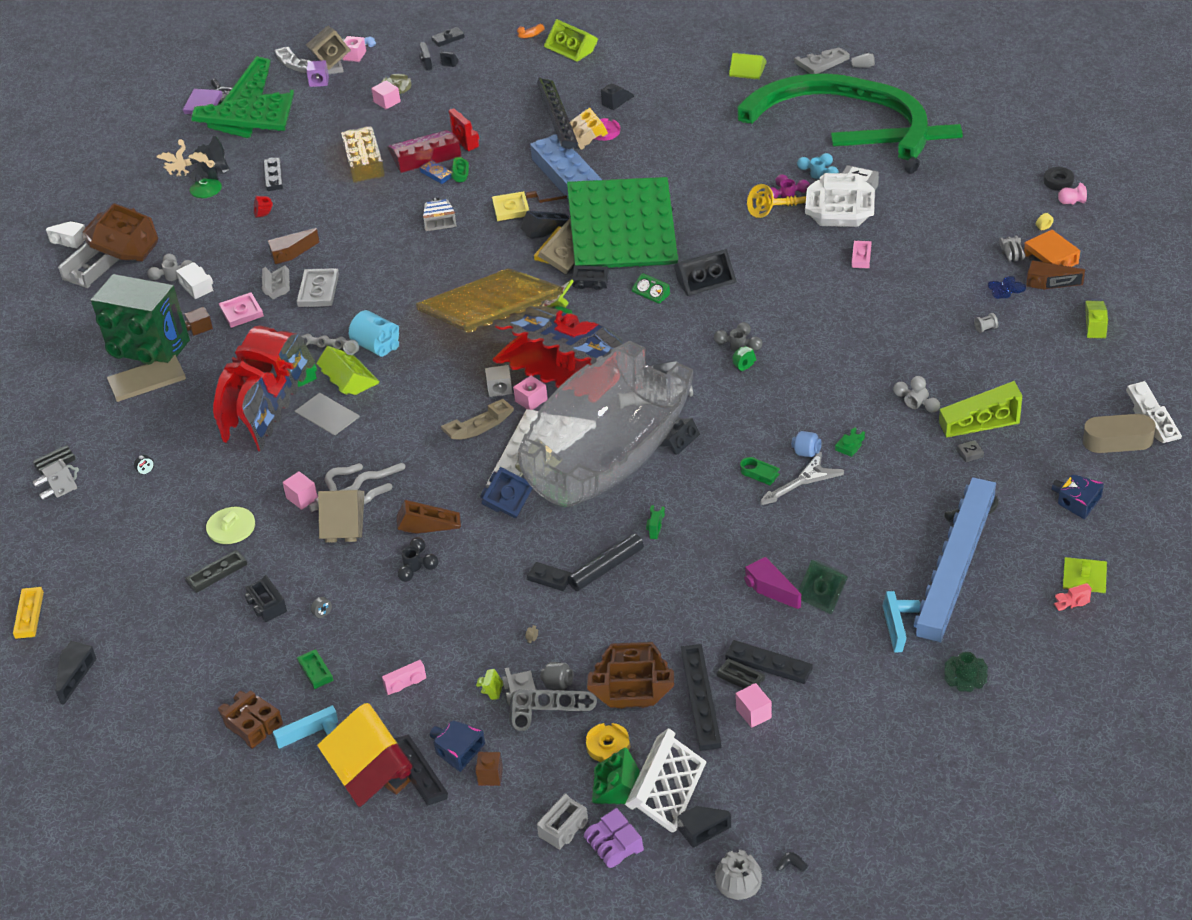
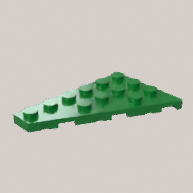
(264, 112)

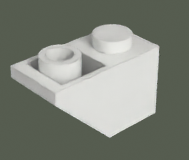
(66, 234)

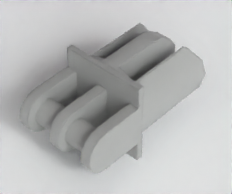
(1012, 248)

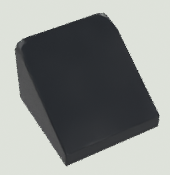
(448, 59)

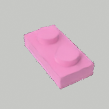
(861, 254)
(404, 677)

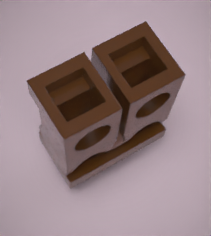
(250, 717)

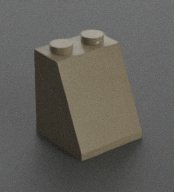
(328, 47)
(340, 515)

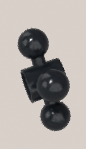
(412, 560)

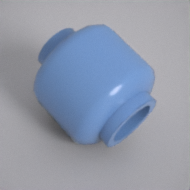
(806, 444)

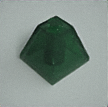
(822, 585)

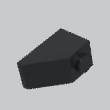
(614, 96)
(703, 824)

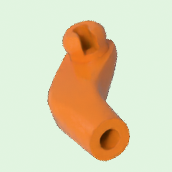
(532, 32)

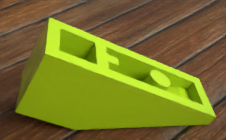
(1096, 319)

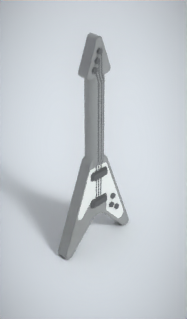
(812, 473)

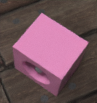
(357, 48)
(385, 95)
(530, 393)
(300, 490)
(753, 705)

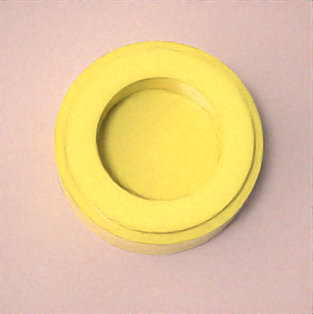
(1044, 221)

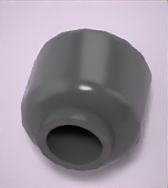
(557, 676)

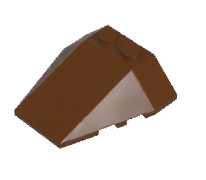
(631, 676)

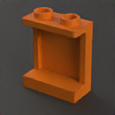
(1052, 249)

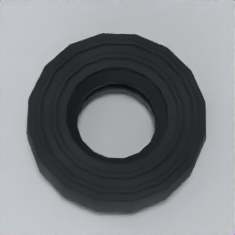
(1062, 172)

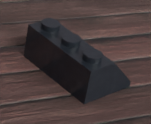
(705, 272)

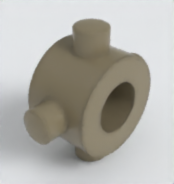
(531, 634)

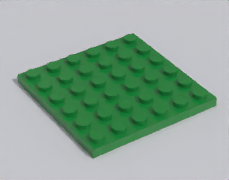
(622, 222)

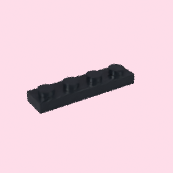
(769, 661)
(421, 773)

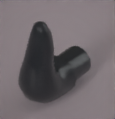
(794, 859)

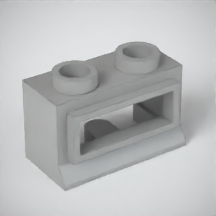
(566, 832)

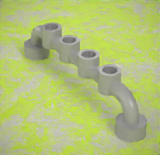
(349, 346)

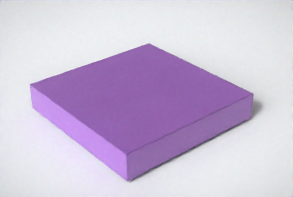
(202, 98)

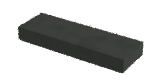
(216, 571)

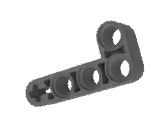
(552, 704)

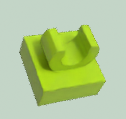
(491, 684)

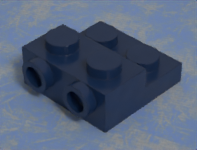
(506, 492)

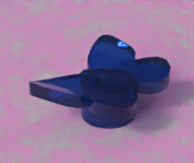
(1006, 287)

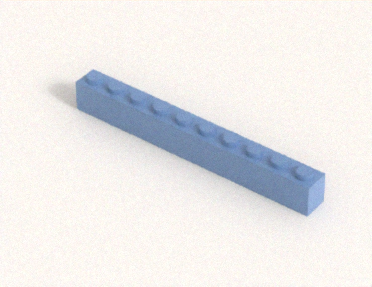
(955, 560)

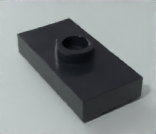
(448, 36)
(425, 56)

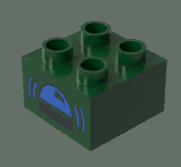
(140, 319)

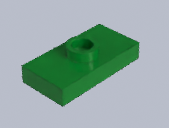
(315, 669)

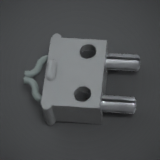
(58, 478)

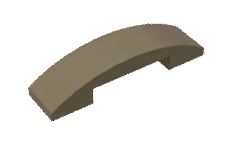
(475, 426)

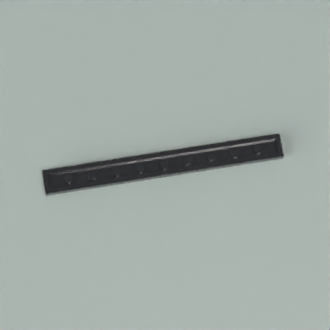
(557, 114)

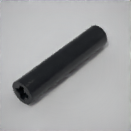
(605, 562)

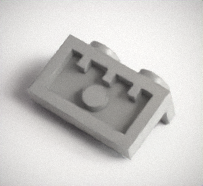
(518, 681)

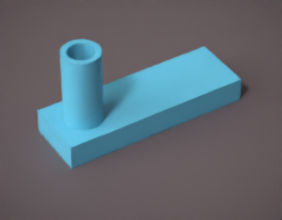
(892, 610)
(324, 719)

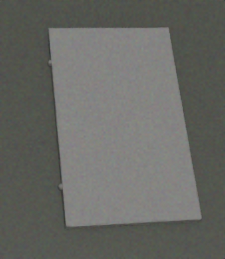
(327, 414)

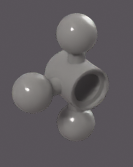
(169, 268)
(917, 395)

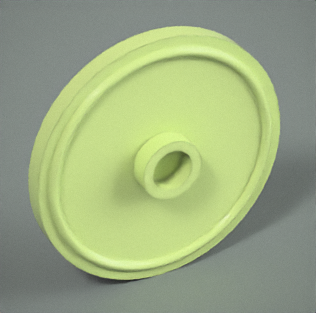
(230, 525)

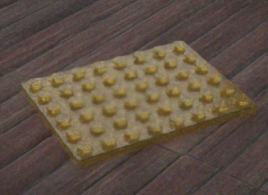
(489, 299)

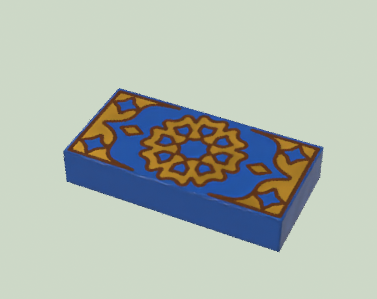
(436, 172)

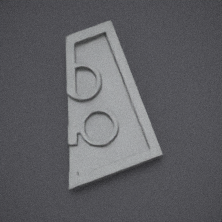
(818, 63)

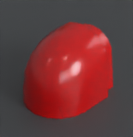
(262, 206)

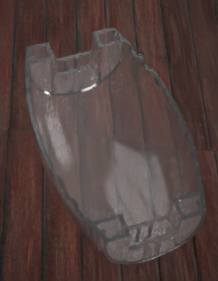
(602, 425)

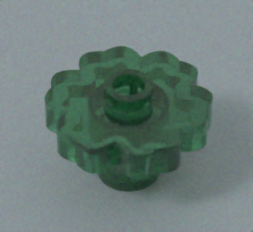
(966, 672)

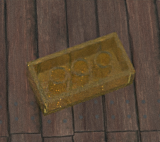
(362, 154)

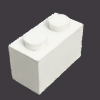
(195, 280)

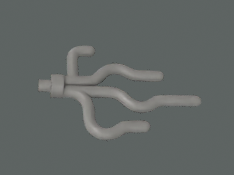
(358, 481)

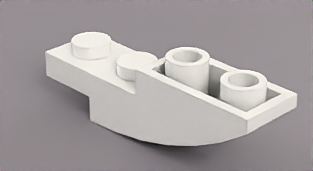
(1147, 405)

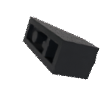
(542, 223)
(73, 666)

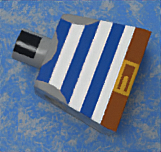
(438, 215)

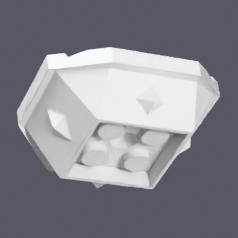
(840, 200)

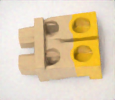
(587, 127)

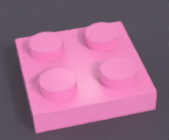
(241, 310)

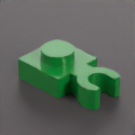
(850, 444)

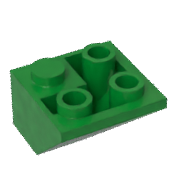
(615, 778)

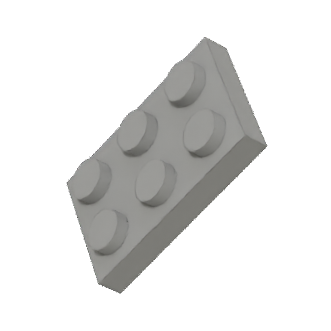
(317, 287)

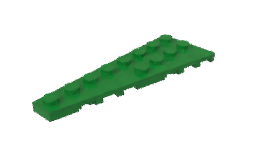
(248, 86)

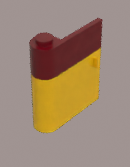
(364, 754)

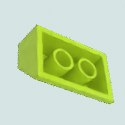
(570, 41)
(346, 371)

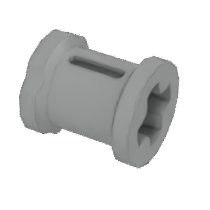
(986, 322)

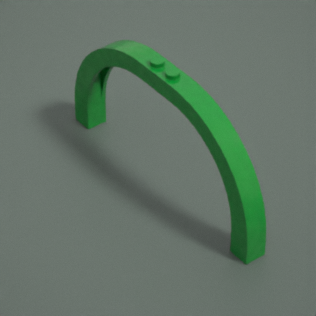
(846, 86)

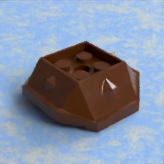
(121, 233)

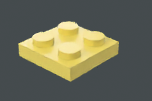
(510, 206)

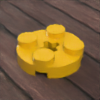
(601, 733)

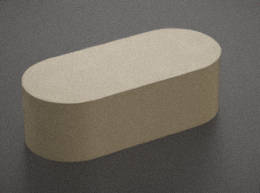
(1119, 433)

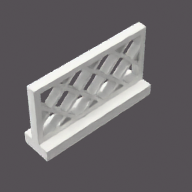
(649, 774)

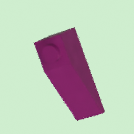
(771, 583)

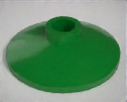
(205, 188)

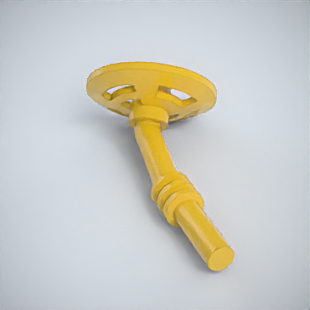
(765, 201)

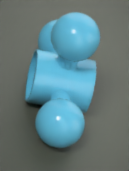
(817, 165)

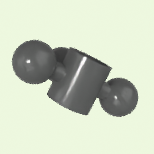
(738, 338)

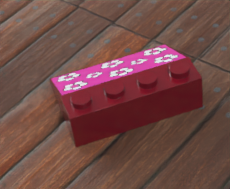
(421, 150)

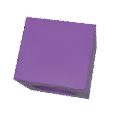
(317, 73)

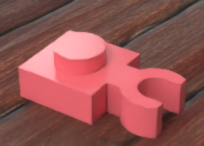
(1075, 597)

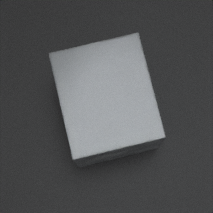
(498, 380)

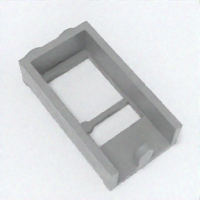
(69, 268)

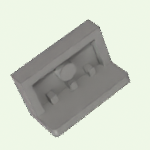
(275, 283)

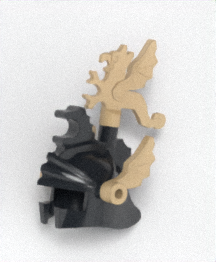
(206, 156)

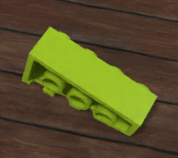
(983, 412)

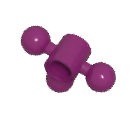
(788, 187)

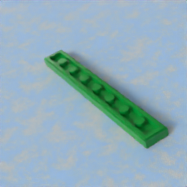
(893, 135)

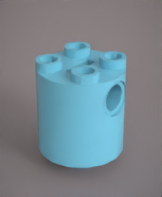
(374, 333)

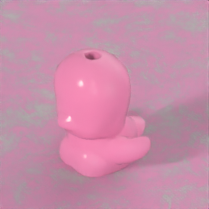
(1071, 196)

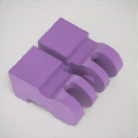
(614, 838)

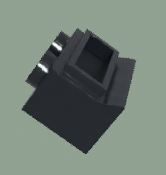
(271, 609)

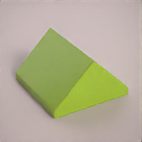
(747, 66)

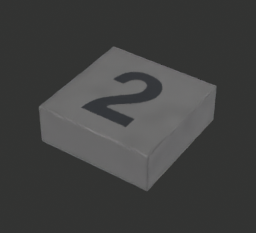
(970, 451)

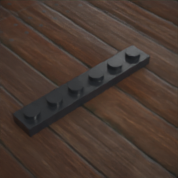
(701, 697)

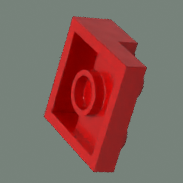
(463, 130)

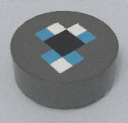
(321, 607)

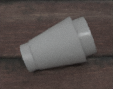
(864, 61)

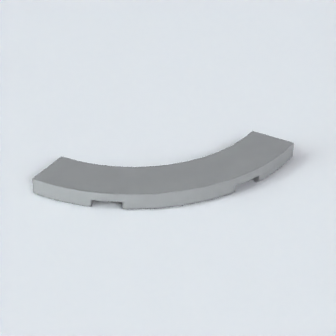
(290, 60)

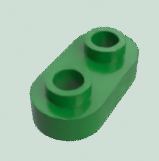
(459, 169)

